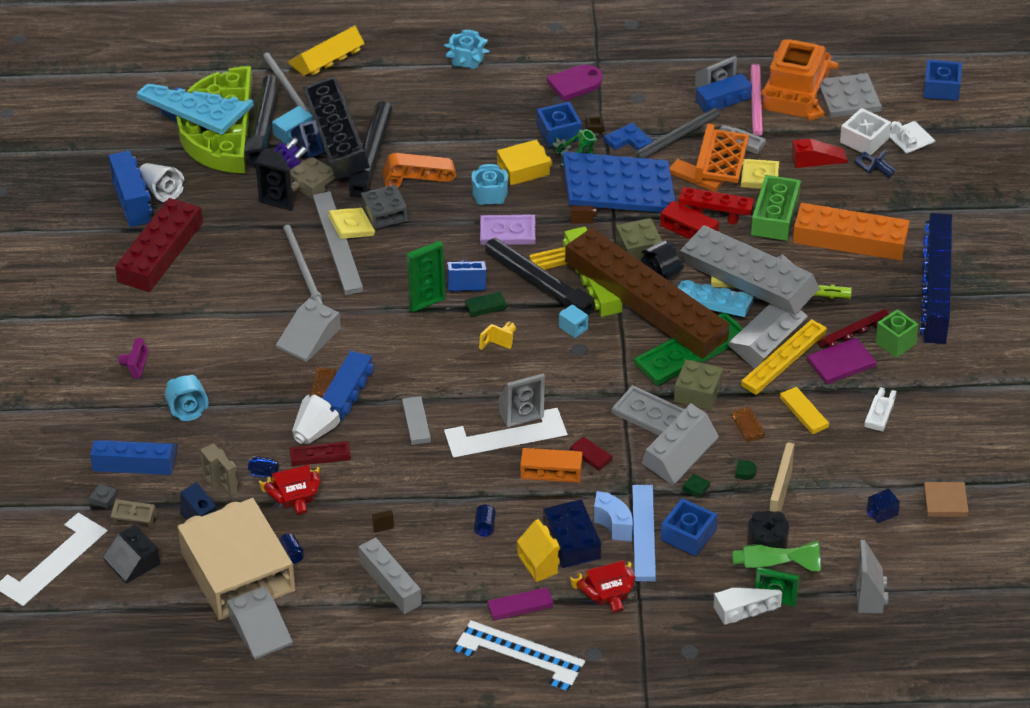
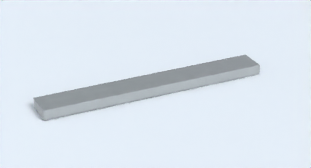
(338, 247)

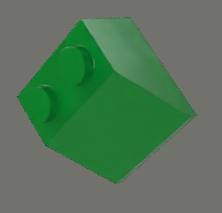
(774, 579)

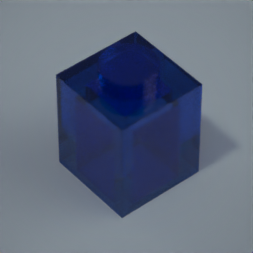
(883, 506)

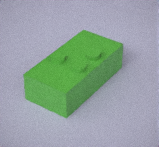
(776, 207)

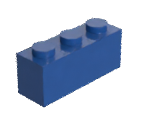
(723, 93)

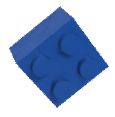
(942, 79)
(558, 122)
(688, 527)

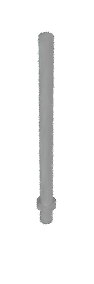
(285, 82)
(315, 295)

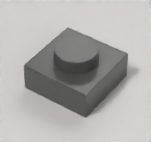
(103, 496)

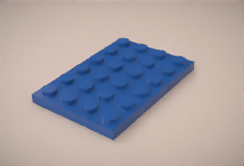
(617, 182)

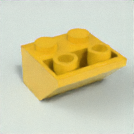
(538, 551)

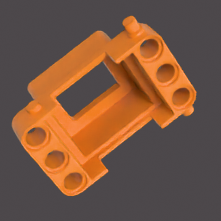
(796, 77)

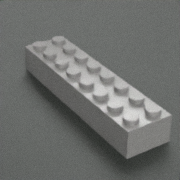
(750, 269)

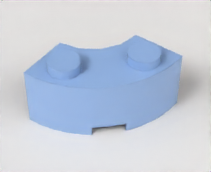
(613, 515)

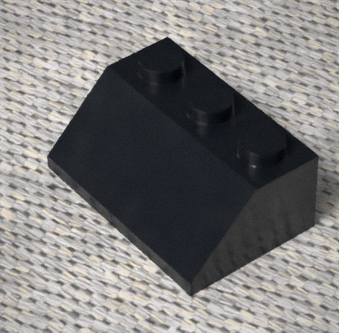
(274, 180)

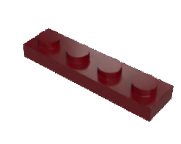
(847, 332)

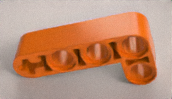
(417, 167)

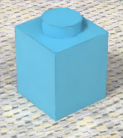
(573, 321)

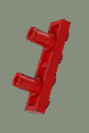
(717, 201)

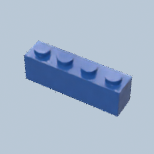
(348, 382)

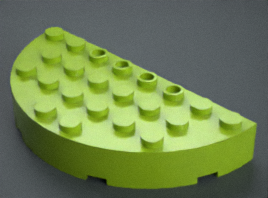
(210, 148)

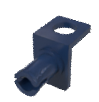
(878, 163)

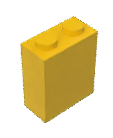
(524, 162)

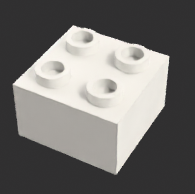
(865, 131)

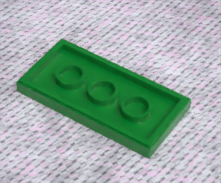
(426, 276)

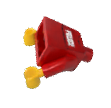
(293, 487)
(607, 584)

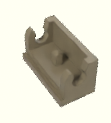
(134, 512)

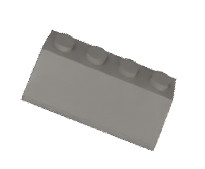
(766, 334)
(680, 445)

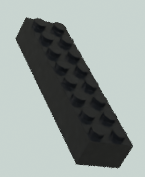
(336, 128)

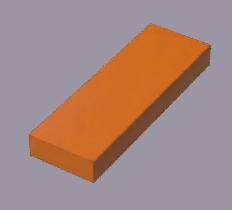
(687, 172)

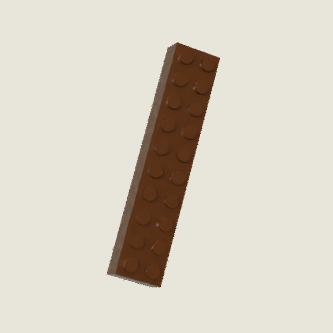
(647, 293)

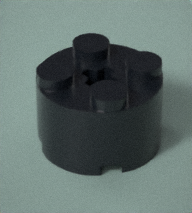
(663, 259)
(768, 529)

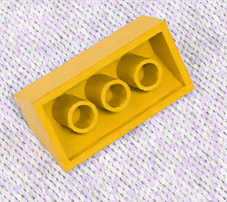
(326, 52)

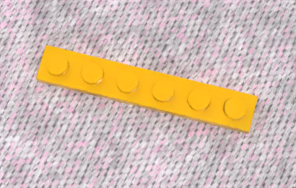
(783, 357)

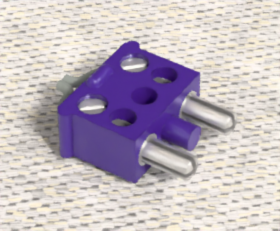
(291, 152)

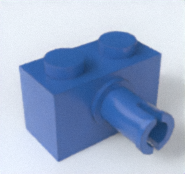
(466, 276)

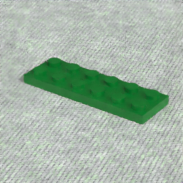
(668, 358)

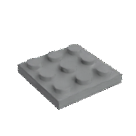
(849, 94)

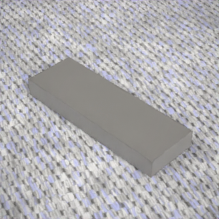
(416, 420)

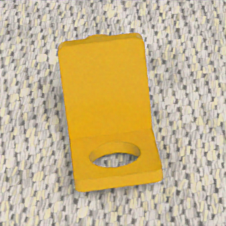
(497, 335)

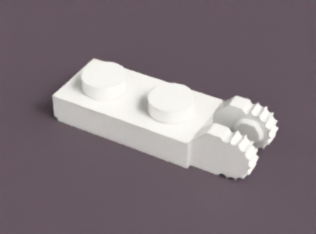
(880, 410)

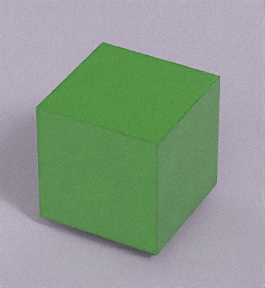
(896, 333)

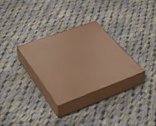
(945, 499)

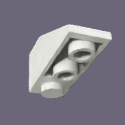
(745, 602)

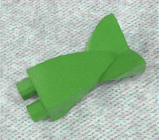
(761, 556)

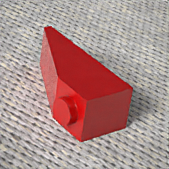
(816, 153)

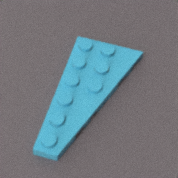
(198, 107)

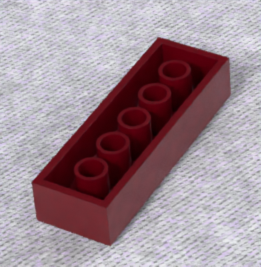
(159, 244)

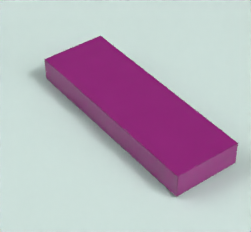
(520, 604)

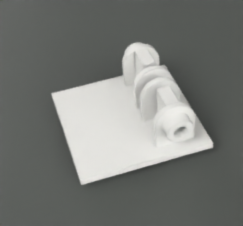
(909, 136)

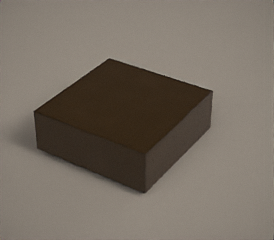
(595, 124)
(382, 521)

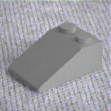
(309, 330)
(522, 400)
(870, 582)
(259, 622)

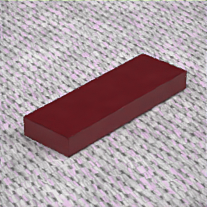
(320, 453)

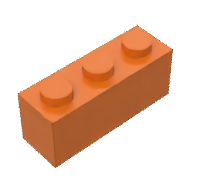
(551, 465)

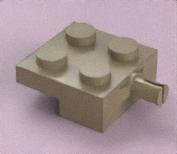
(311, 177)
(218, 469)

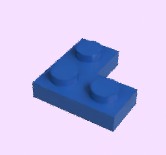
(627, 135)

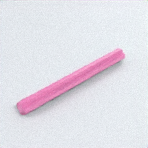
(756, 100)

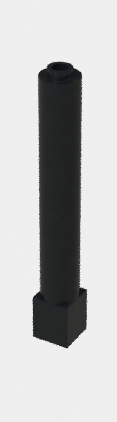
(263, 119)
(362, 181)
(539, 276)

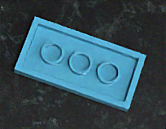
(718, 298)

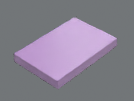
(508, 228)

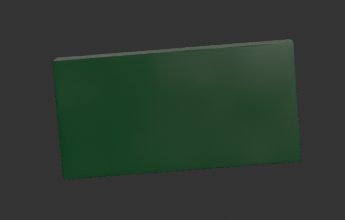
(485, 304)

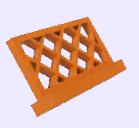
(708, 153)

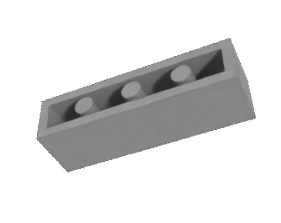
(390, 575)

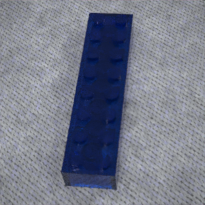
(936, 278)

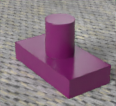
(136, 359)

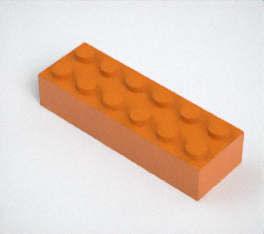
(851, 231)

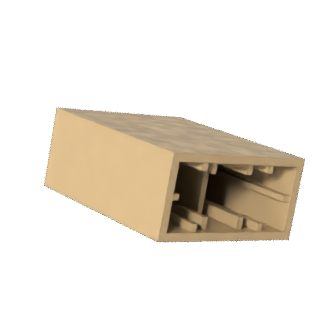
(235, 554)

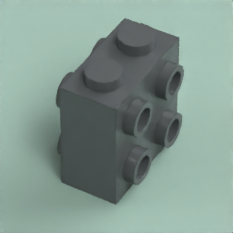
(384, 206)

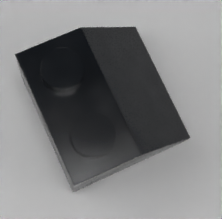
(132, 554)

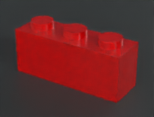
(685, 220)

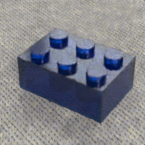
(574, 532)

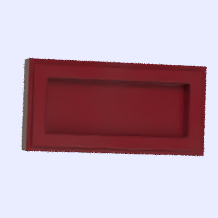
(592, 453)

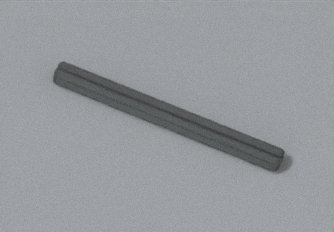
(678, 133)

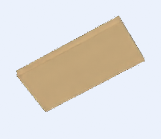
(782, 479)

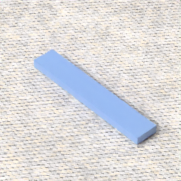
(643, 533)

